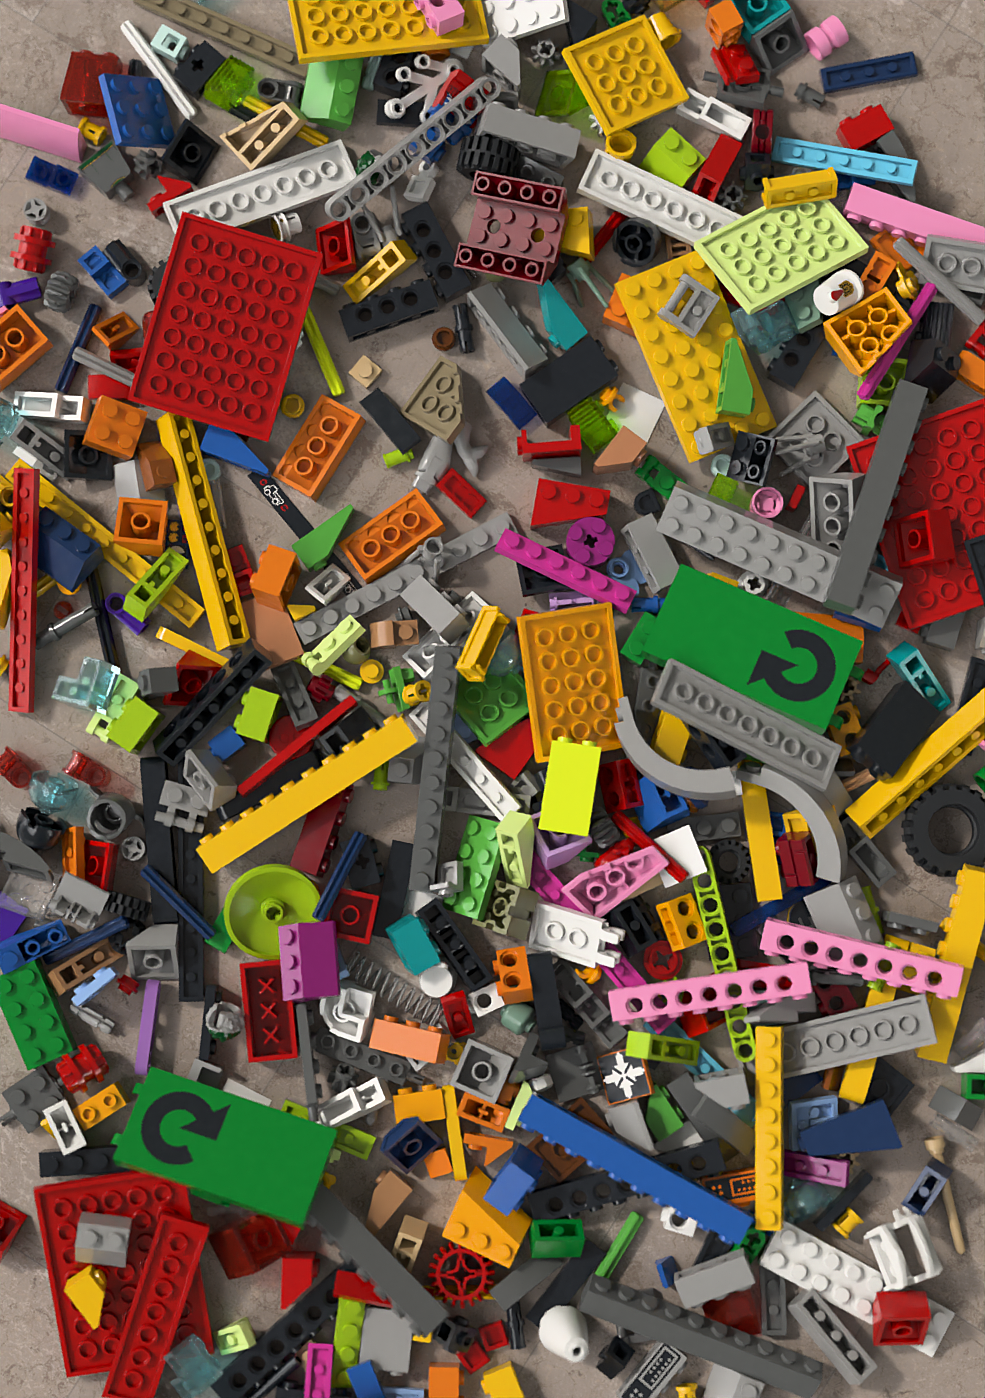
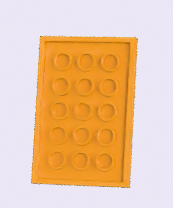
(571, 676)

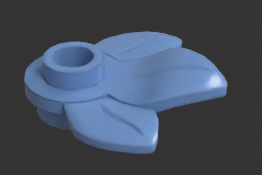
(631, 572)

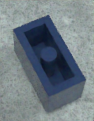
(927, 1187)

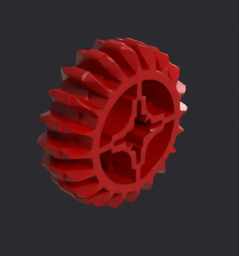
(460, 1250)

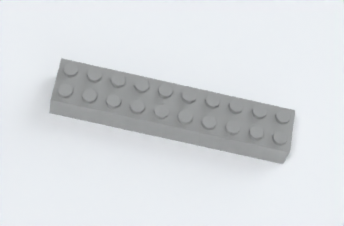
(768, 549)

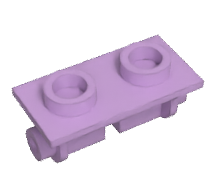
(569, 600)

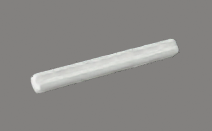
(159, 69)

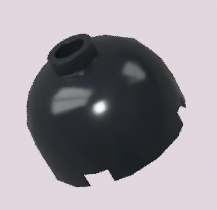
(636, 242)
(39, 830)

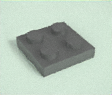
(917, 925)

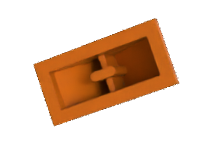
(115, 331)
(483, 1112)

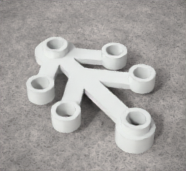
(428, 85)

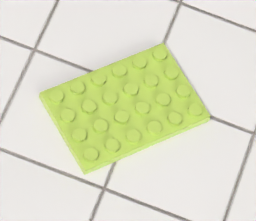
(779, 251)

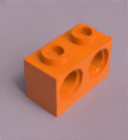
(724, 24)
(876, 274)
(513, 975)

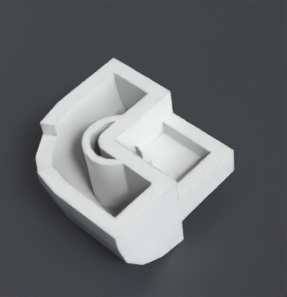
(350, 1013)

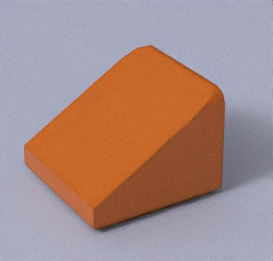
(438, 1163)

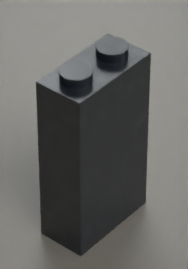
(569, 380)
(893, 731)

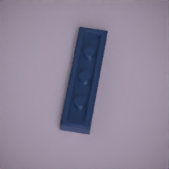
(868, 72)

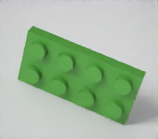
(481, 863)

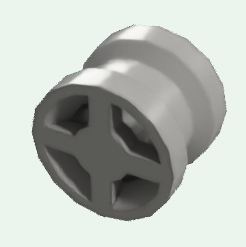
(33, 207)
(130, 847)

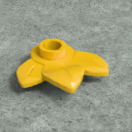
(908, 283)

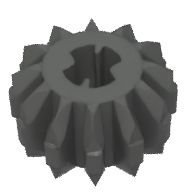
(61, 291)
(602, 828)

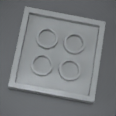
(816, 417)

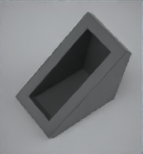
(955, 1107)

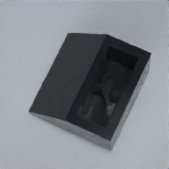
(752, 458)
(347, 730)

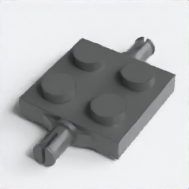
(747, 95)
(31, 1097)

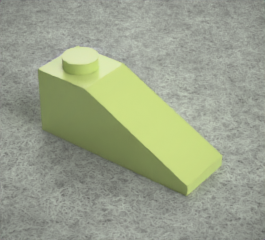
(516, 847)

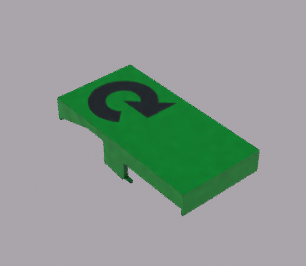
(754, 648)
(225, 1147)

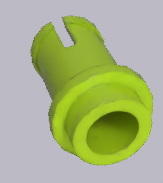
(395, 457)
(380, 777)

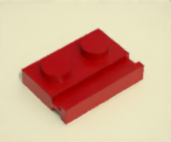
(735, 64)

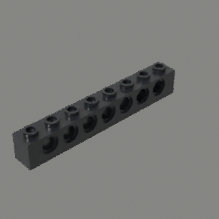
(540, 1198)
(227, 1386)

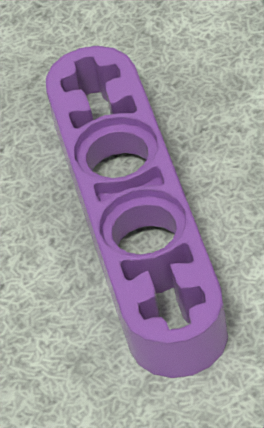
(147, 1027)

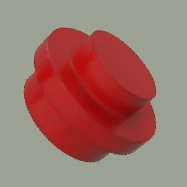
(127, 985)

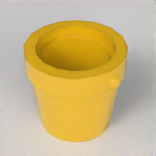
(664, 30)
(621, 145)

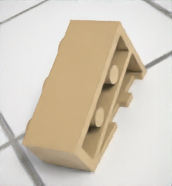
(265, 135)

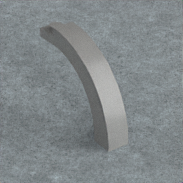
(678, 780)
(816, 811)

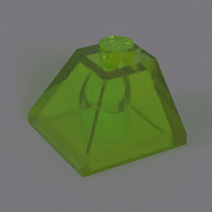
(560, 95)

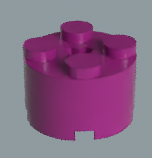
(597, 531)

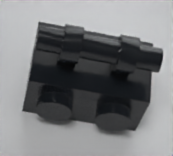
(638, 923)

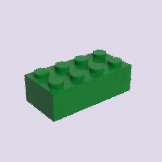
(34, 1015)

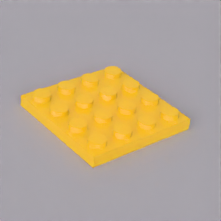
(625, 75)

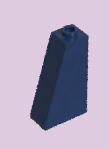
(852, 1131)

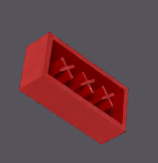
(268, 1019)

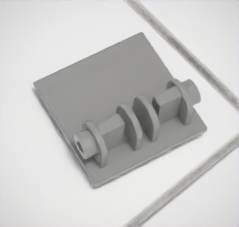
(79, 900)

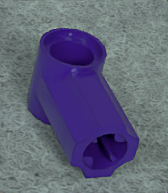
(19, 292)
(128, 620)

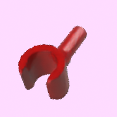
(870, 676)

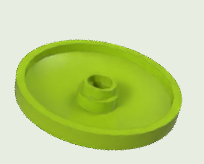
(263, 902)

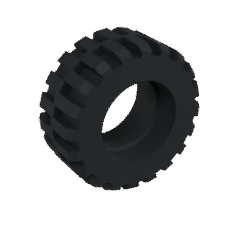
(917, 823)

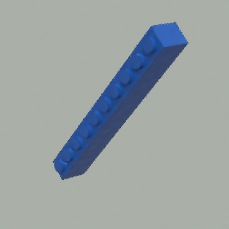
(636, 1168)

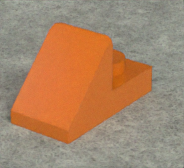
(495, 1145)

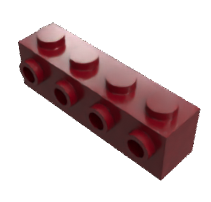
(320, 833)

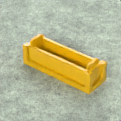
(799, 188)
(482, 643)

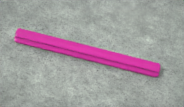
(884, 362)

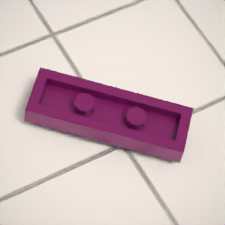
(816, 1168)

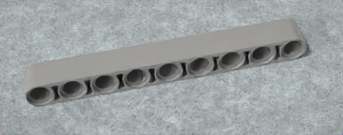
(424, 146)

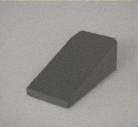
(565, 466)

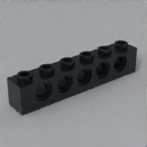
(788, 376)
(212, 702)

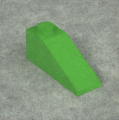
(735, 386)
(320, 543)

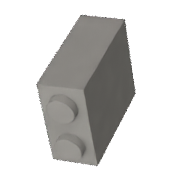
(385, 1340)

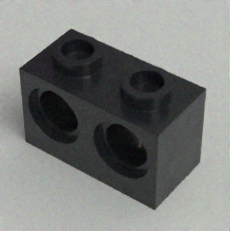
(387, 69)

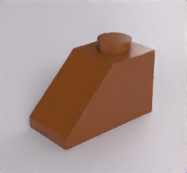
(155, 466)

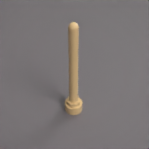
(935, 1146)

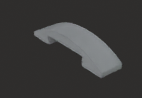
(468, 801)

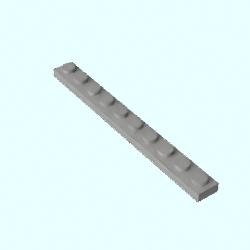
(393, 584)

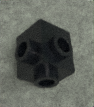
(755, 168)
(455, 1334)

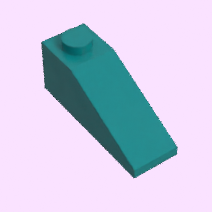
(558, 318)
(914, 669)

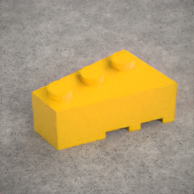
(578, 234)

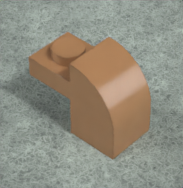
(393, 633)

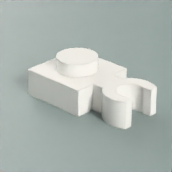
(421, 186)

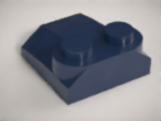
(410, 1143)

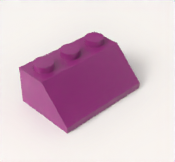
(309, 961)

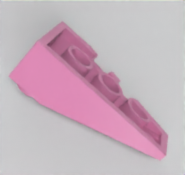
(609, 884)

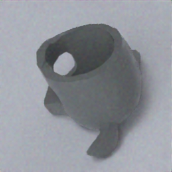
(111, 814)

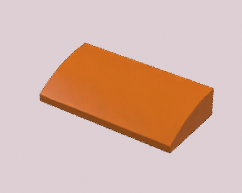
(319, 447)
(391, 536)

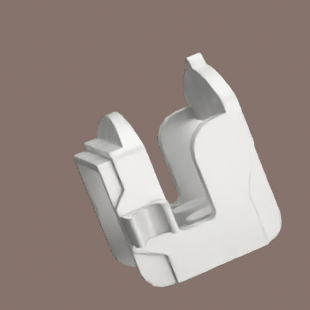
(890, 1254)

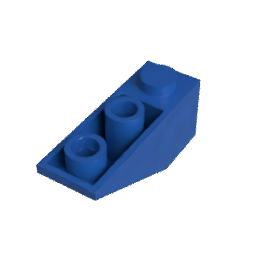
(31, 944)

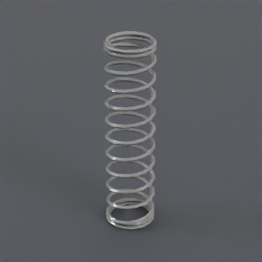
(439, 1007)

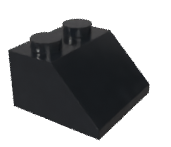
(932, 366)

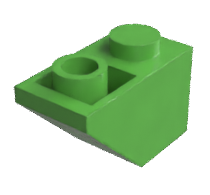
(660, 1115)

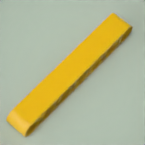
(859, 1074)

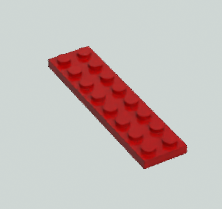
(156, 1307)

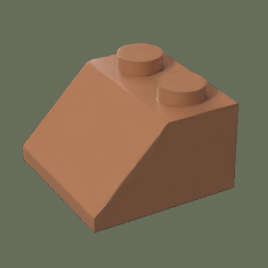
(622, 453)

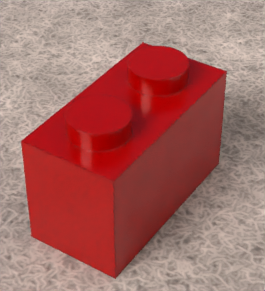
(864, 129)

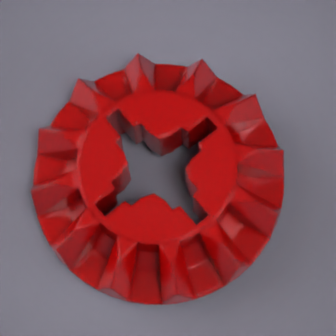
(659, 971)

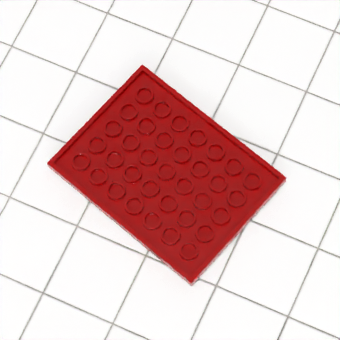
(225, 326)
(941, 473)
(121, 1195)

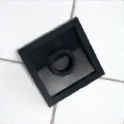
(84, 461)
(536, 583)

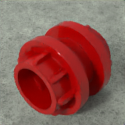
(32, 249)
(82, 1068)

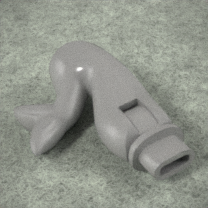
(437, 459)

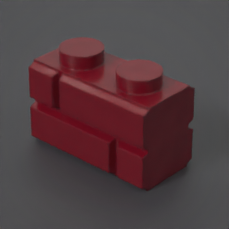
(797, 858)

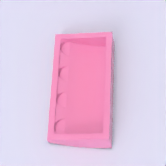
(42, 133)

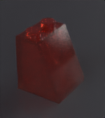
(81, 86)
(249, 1244)

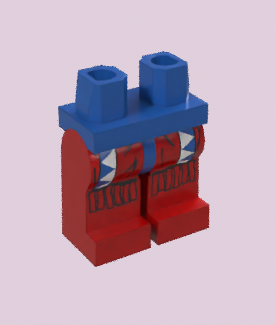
(455, 84)

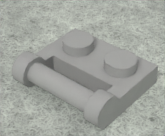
(695, 310)

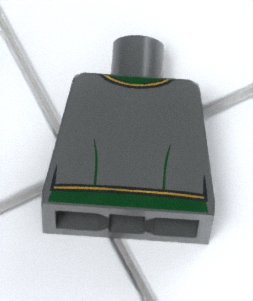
(108, 172)

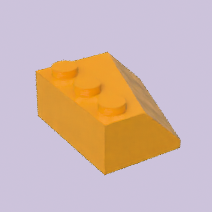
(866, 330)
(484, 1227)

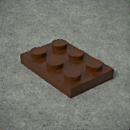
(556, 1160)

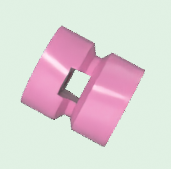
(829, 35)
(766, 503)

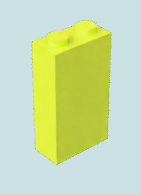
(570, 787)

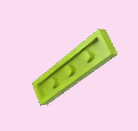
(349, 1138)
(346, 1341)

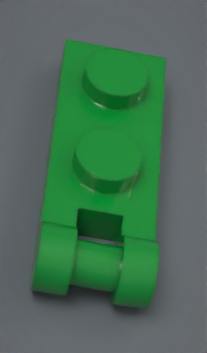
(663, 482)

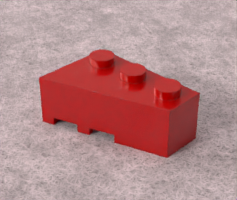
(567, 503)

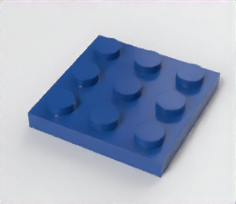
(137, 111)

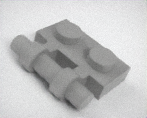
(185, 799)

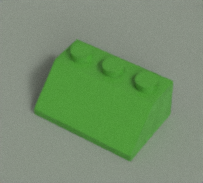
(331, 92)

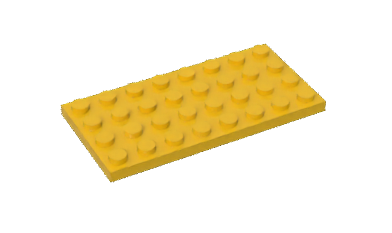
(375, 28)
(684, 367)

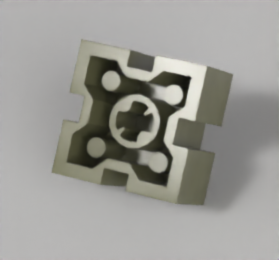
(509, 910)

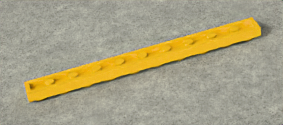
(121, 558)

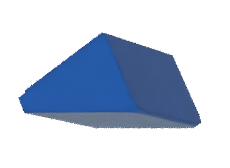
(666, 1269)

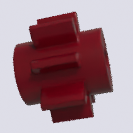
(320, 688)

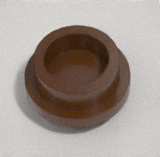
(443, 339)

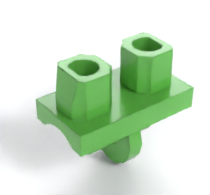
(869, 419)
(398, 678)

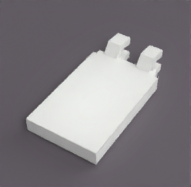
(573, 935)

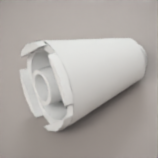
(565, 1333)

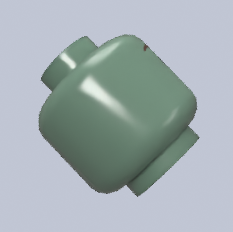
(518, 1017)

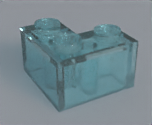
(765, 327)
(91, 688)
(193, 1367)

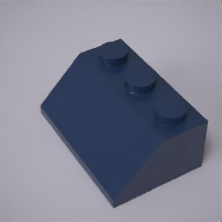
(65, 551)

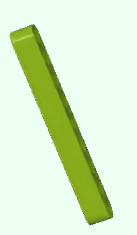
(721, 965)

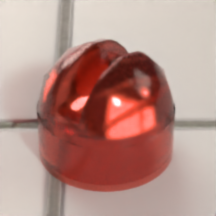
(66, 605)

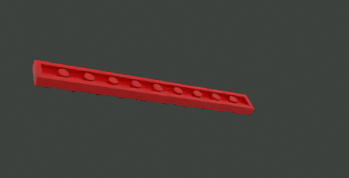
(24, 589)

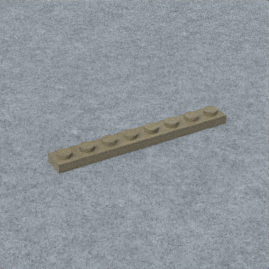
(229, 33)

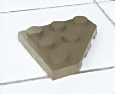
(438, 402)

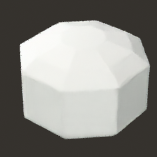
(541, 1083)

